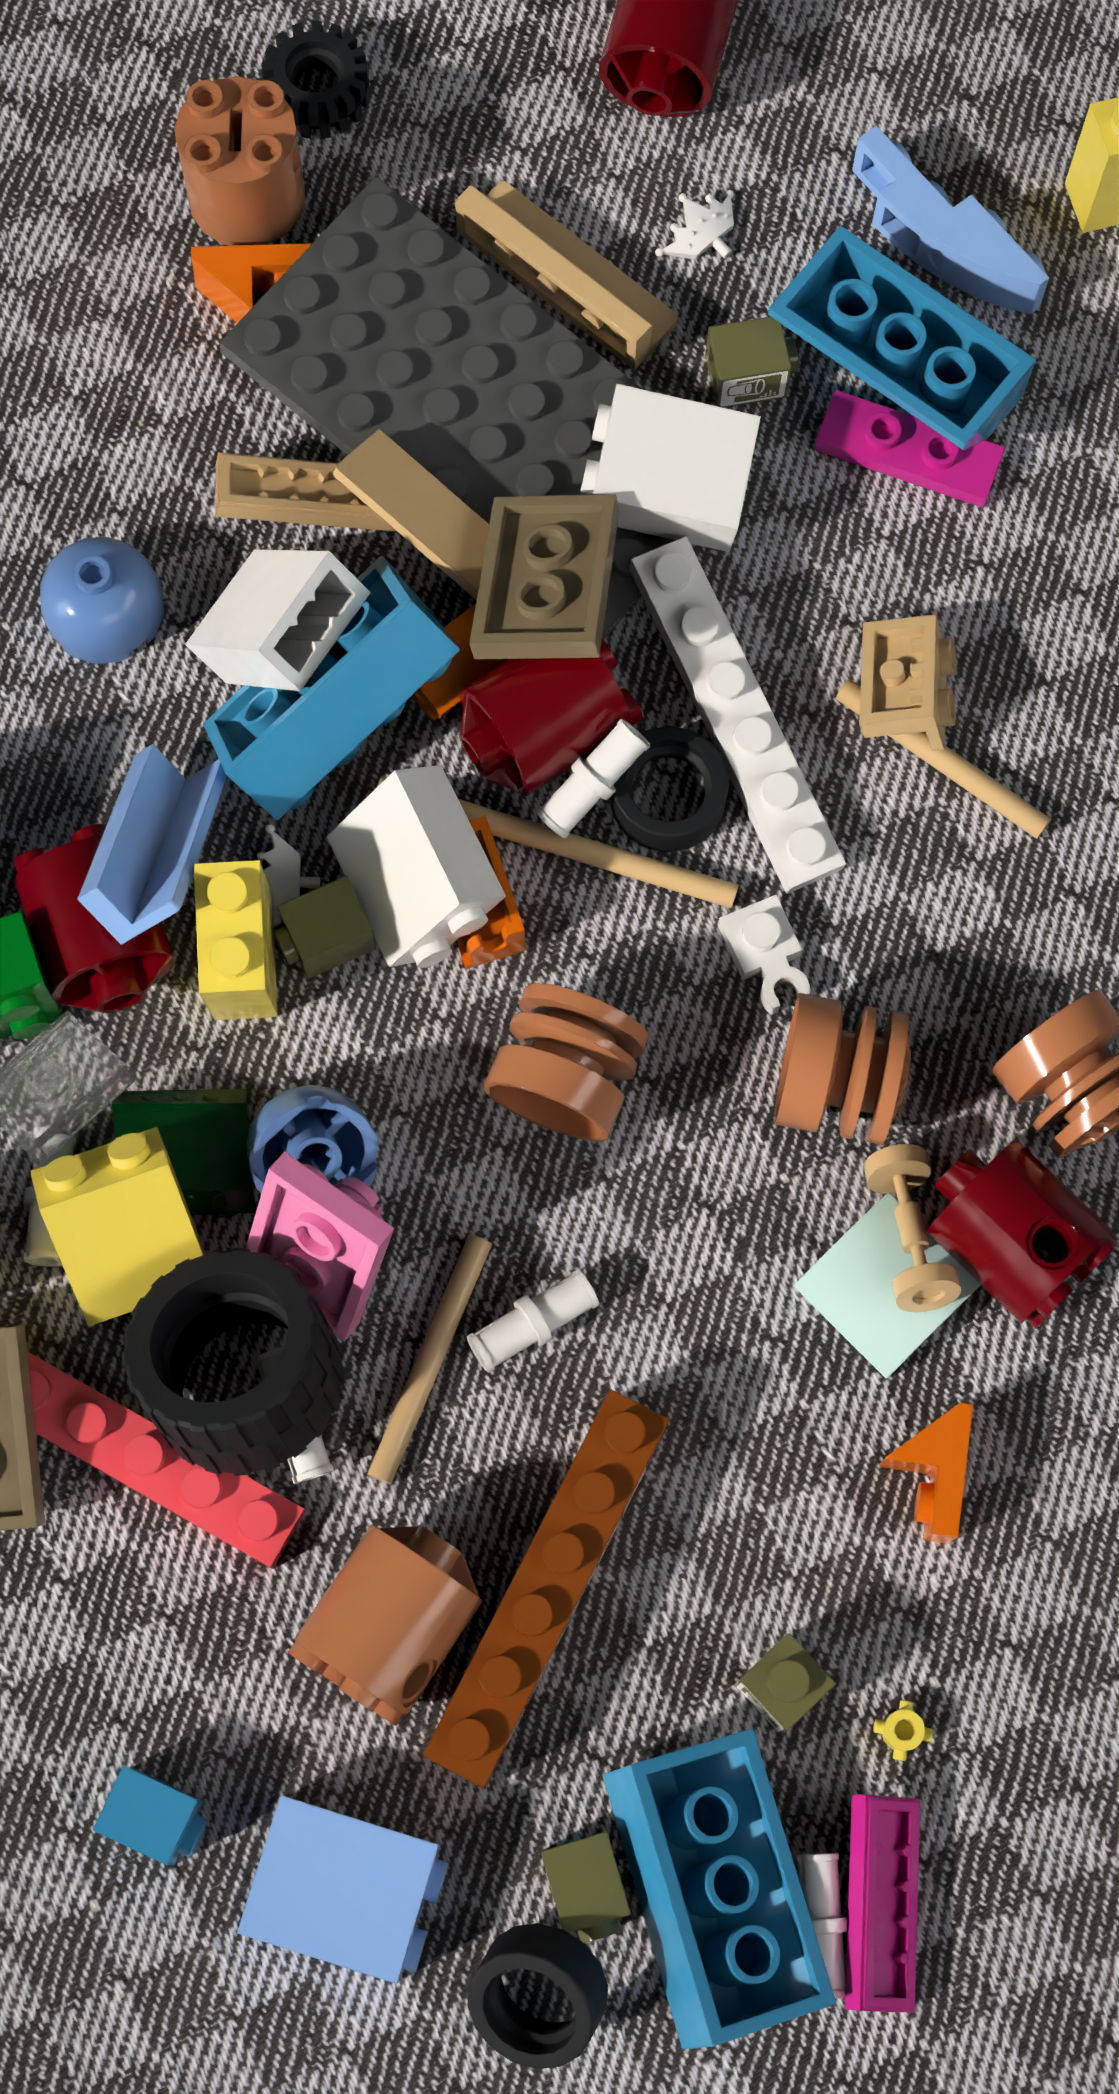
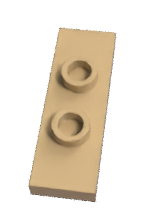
(288, 493)

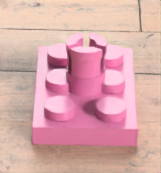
(325, 1235)

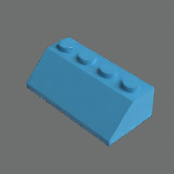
(905, 339)
(289, 740)
(718, 1890)

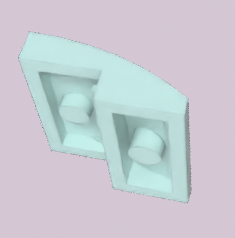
(856, 1292)

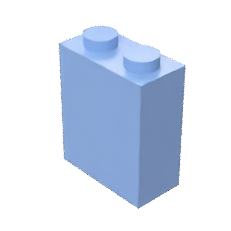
(343, 1890)

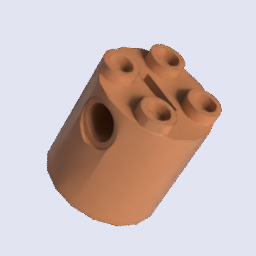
(240, 160)
(389, 1618)

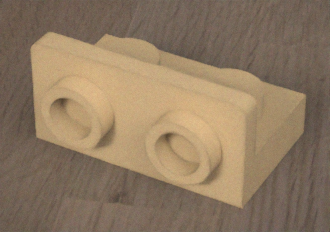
(907, 679)

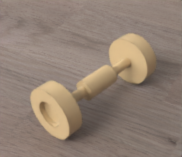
(926, 1284)

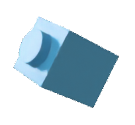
(151, 1817)

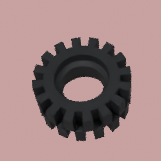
(324, 51)

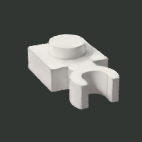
(763, 945)

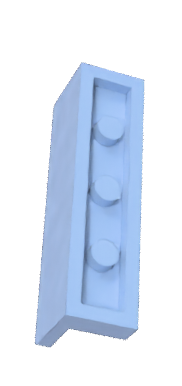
(150, 844)

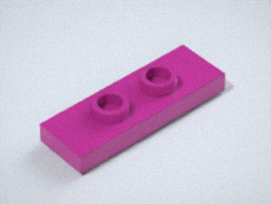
(906, 449)
(882, 1904)

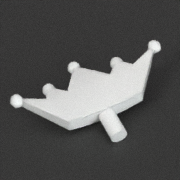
(702, 228)
(284, 872)

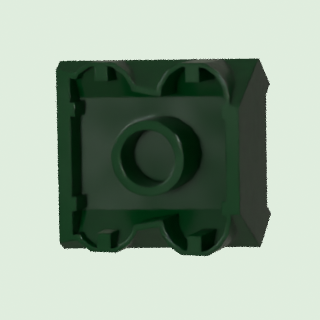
(204, 1141)

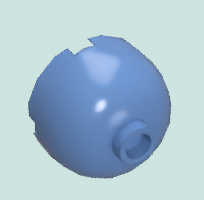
(101, 599)
(316, 1129)

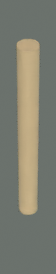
(961, 772)
(429, 1359)

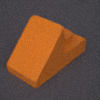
(240, 272)
(942, 1454)

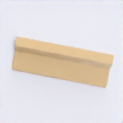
(564, 271)
(417, 507)

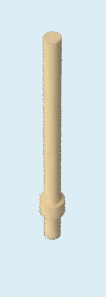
(604, 856)

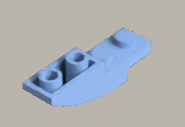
(956, 243)

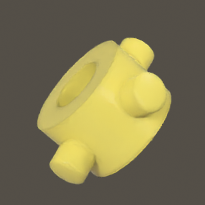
(903, 1730)

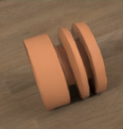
(566, 1062)
(1074, 1068)
(842, 1069)

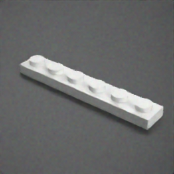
(736, 715)

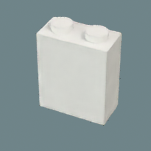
(673, 465)
(278, 618)
(416, 866)

